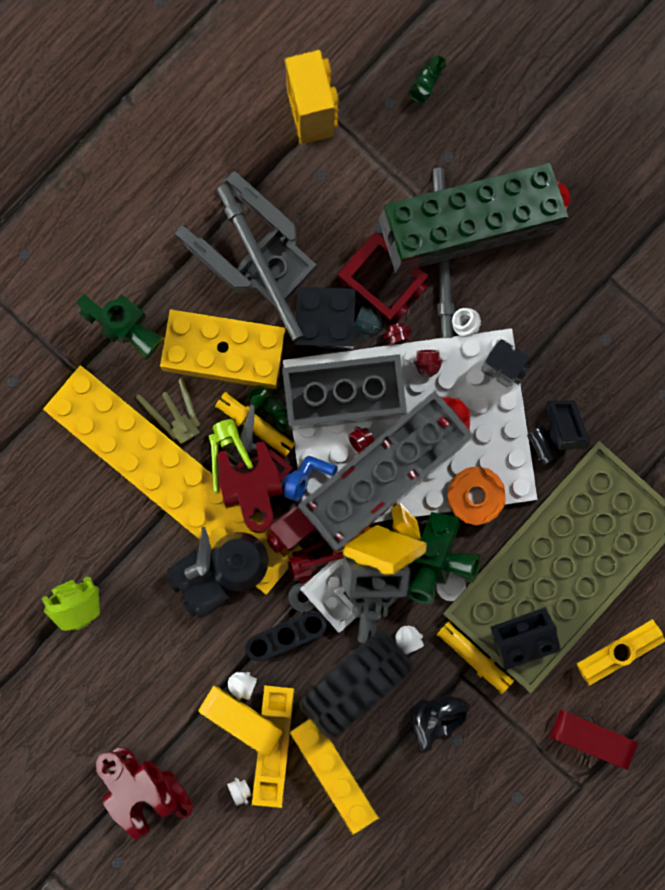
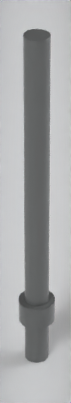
(235, 213)
(445, 308)

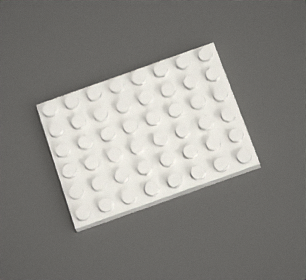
(495, 422)

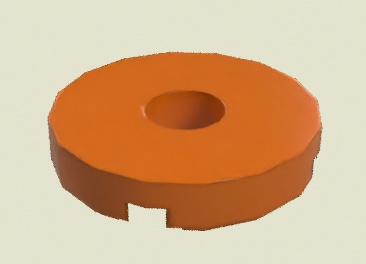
(476, 478)

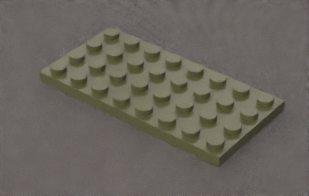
(567, 558)

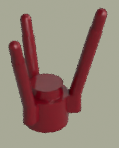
(303, 566)

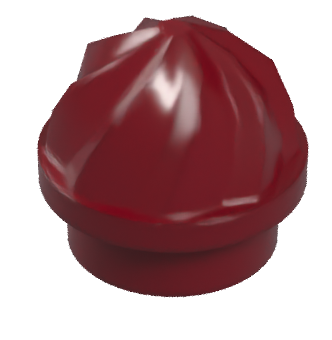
(428, 362)

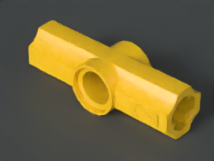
(637, 643)

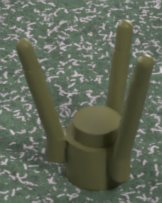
(184, 428)

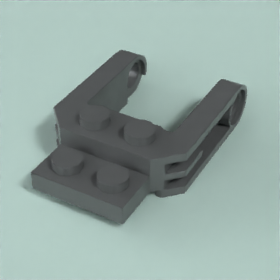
(278, 248)

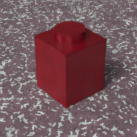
(289, 532)

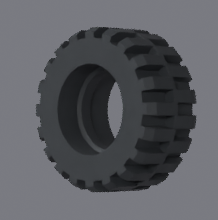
(356, 685)

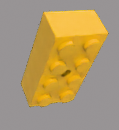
(311, 96)
(250, 360)

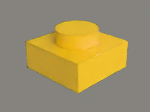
(405, 522)

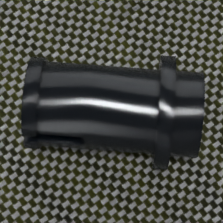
(543, 446)

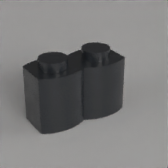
(202, 592)

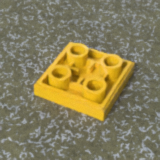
(384, 549)

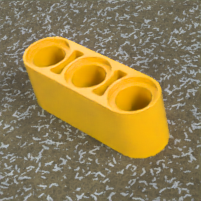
(241, 720)

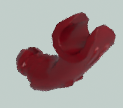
(183, 801)

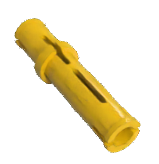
(260, 429)
(478, 660)

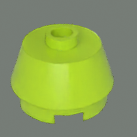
(73, 604)

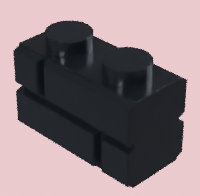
(506, 364)

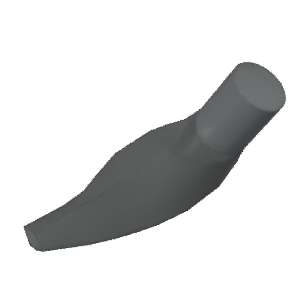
(247, 434)
(203, 558)

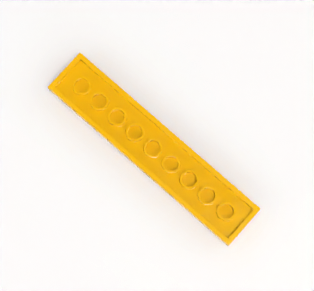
(153, 464)

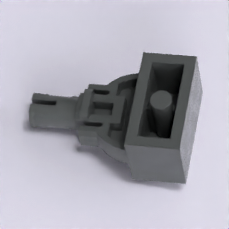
(371, 593)

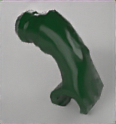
(422, 87)
(269, 403)

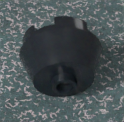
(239, 561)

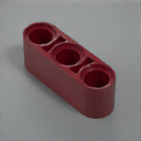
(593, 739)

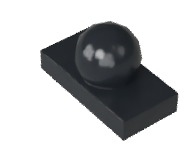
(567, 426)

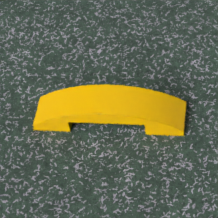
(272, 768)

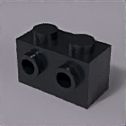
(525, 638)

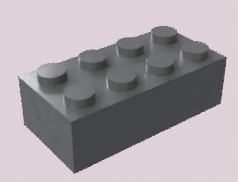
(344, 392)

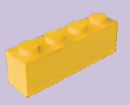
(334, 776)

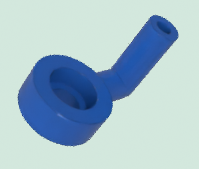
(296, 483)

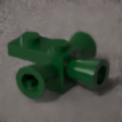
(121, 323)
(439, 559)

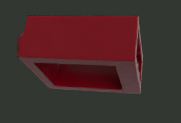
(359, 260)

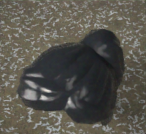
(437, 719)

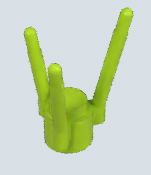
(227, 436)

